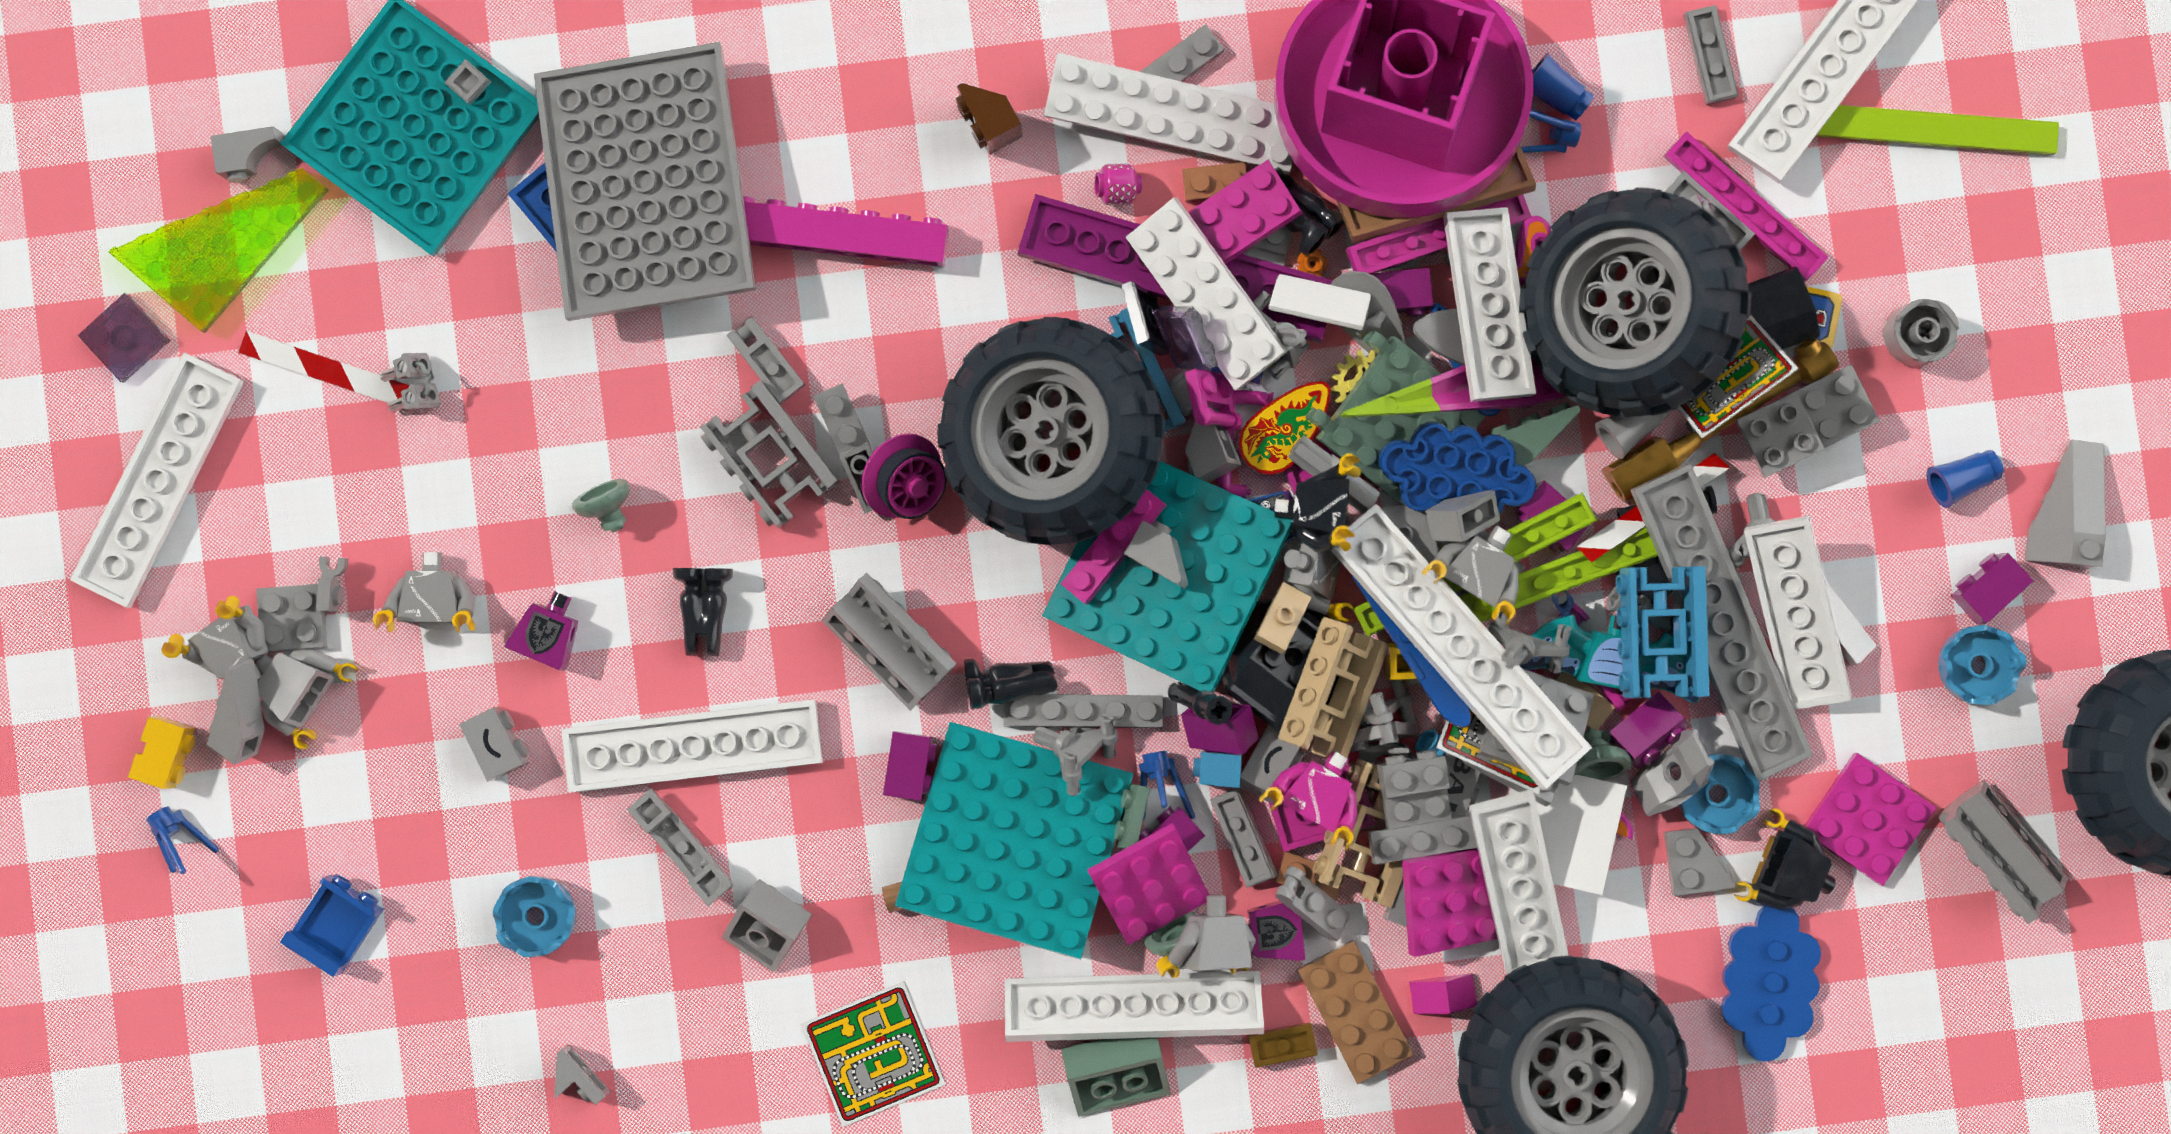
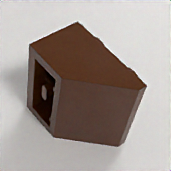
(992, 117)

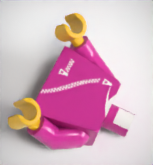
(1318, 795)

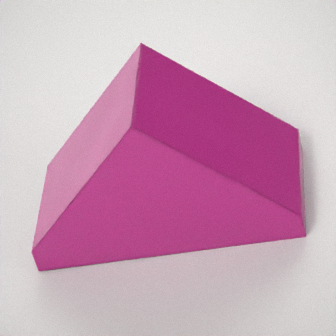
(1443, 994)

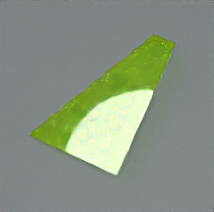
(213, 255)

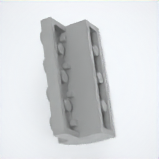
(889, 641)
(2003, 850)

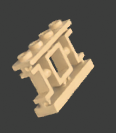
(1357, 671)
(1380, 889)

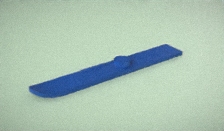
(1438, 690)

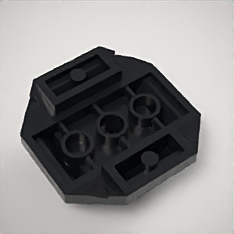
(1262, 675)

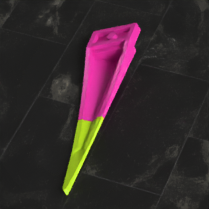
(1449, 393)

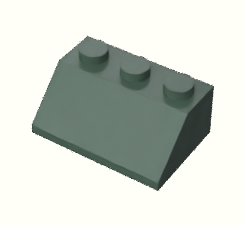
(1114, 1073)

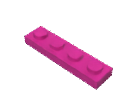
(1109, 550)

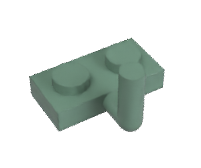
(1134, 806)

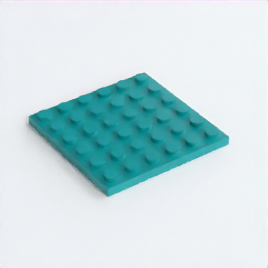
(402, 136)
(1191, 631)
(1009, 844)

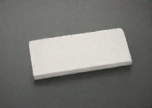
(1320, 302)
(1852, 637)

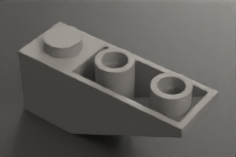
(238, 715)

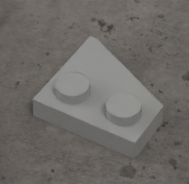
(1372, 735)

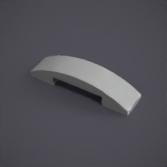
(681, 846)

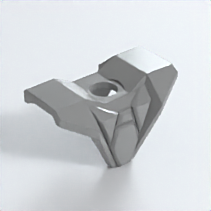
(1657, 788)

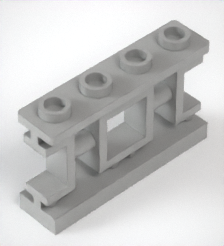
(787, 440)

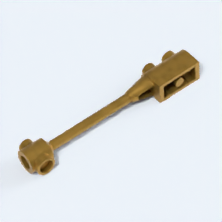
(1658, 457)

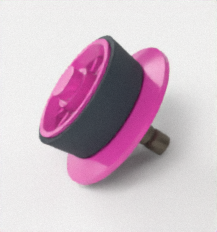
(904, 477)

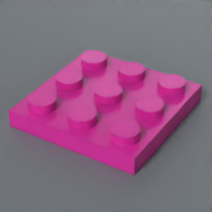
(1869, 818)
(1149, 884)
(1446, 902)

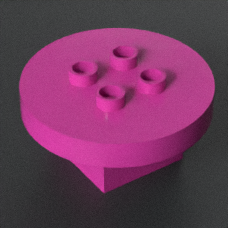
(1403, 100)

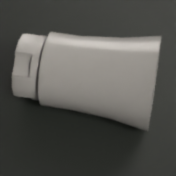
(1623, 433)

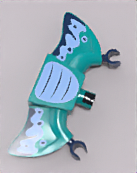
(1595, 654)

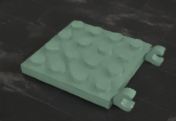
(1365, 436)

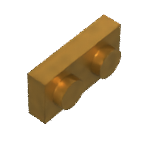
(1283, 1045)

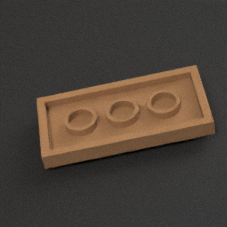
(1355, 1011)

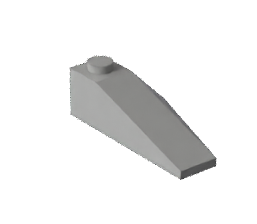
(2072, 513)

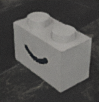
(495, 743)
(1268, 761)

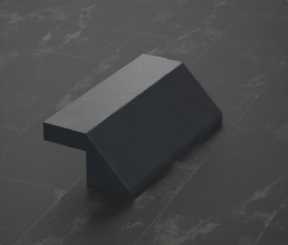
(1784, 308)

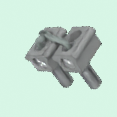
(417, 395)

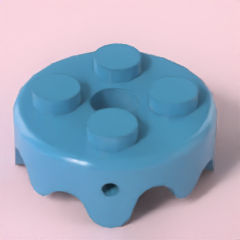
(2002, 661)
(1736, 807)
(512, 919)

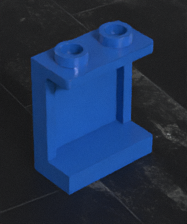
(333, 925)

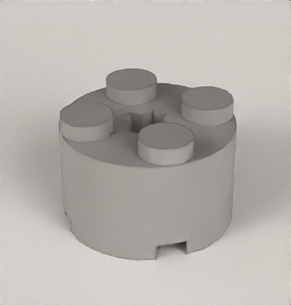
(1935, 343)

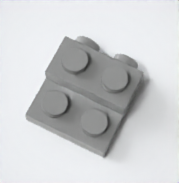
(1414, 789)

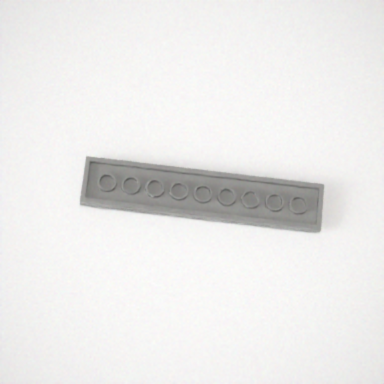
(1737, 651)

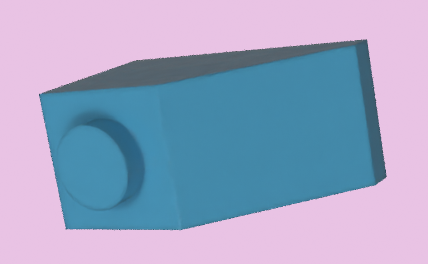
(1218, 769)

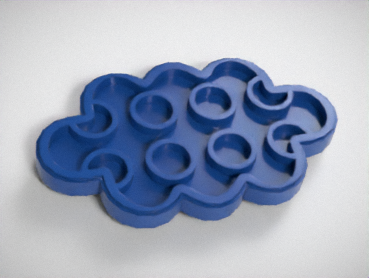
(1455, 464)
(1770, 982)

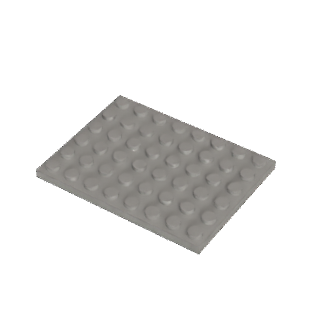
(644, 181)

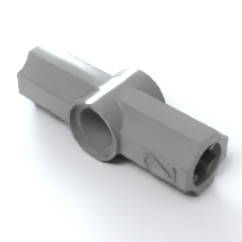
(1316, 460)

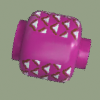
(1117, 184)

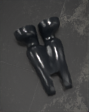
(1312, 207)
(702, 611)
(1007, 682)

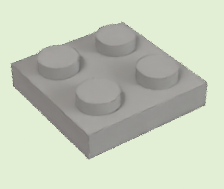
(291, 617)

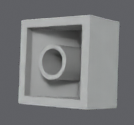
(766, 925)

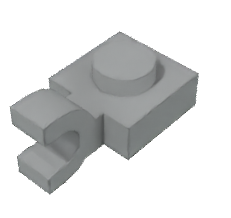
(329, 590)

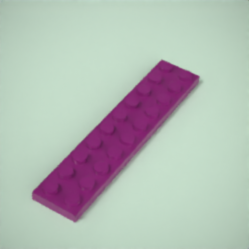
(1098, 248)

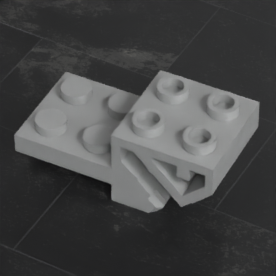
(1807, 421)

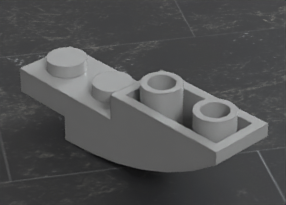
(847, 435)

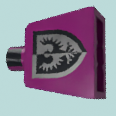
(546, 633)
(1276, 932)

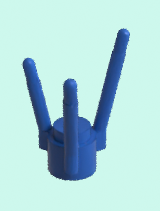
(1562, 131)
(1157, 767)
(165, 825)

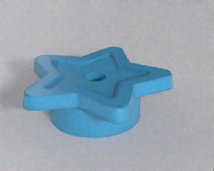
(1428, 741)

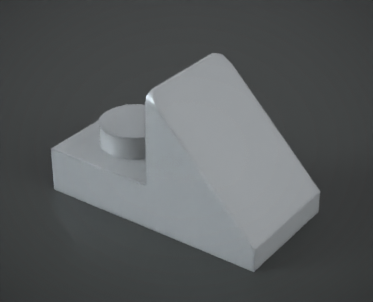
(572, 1069)

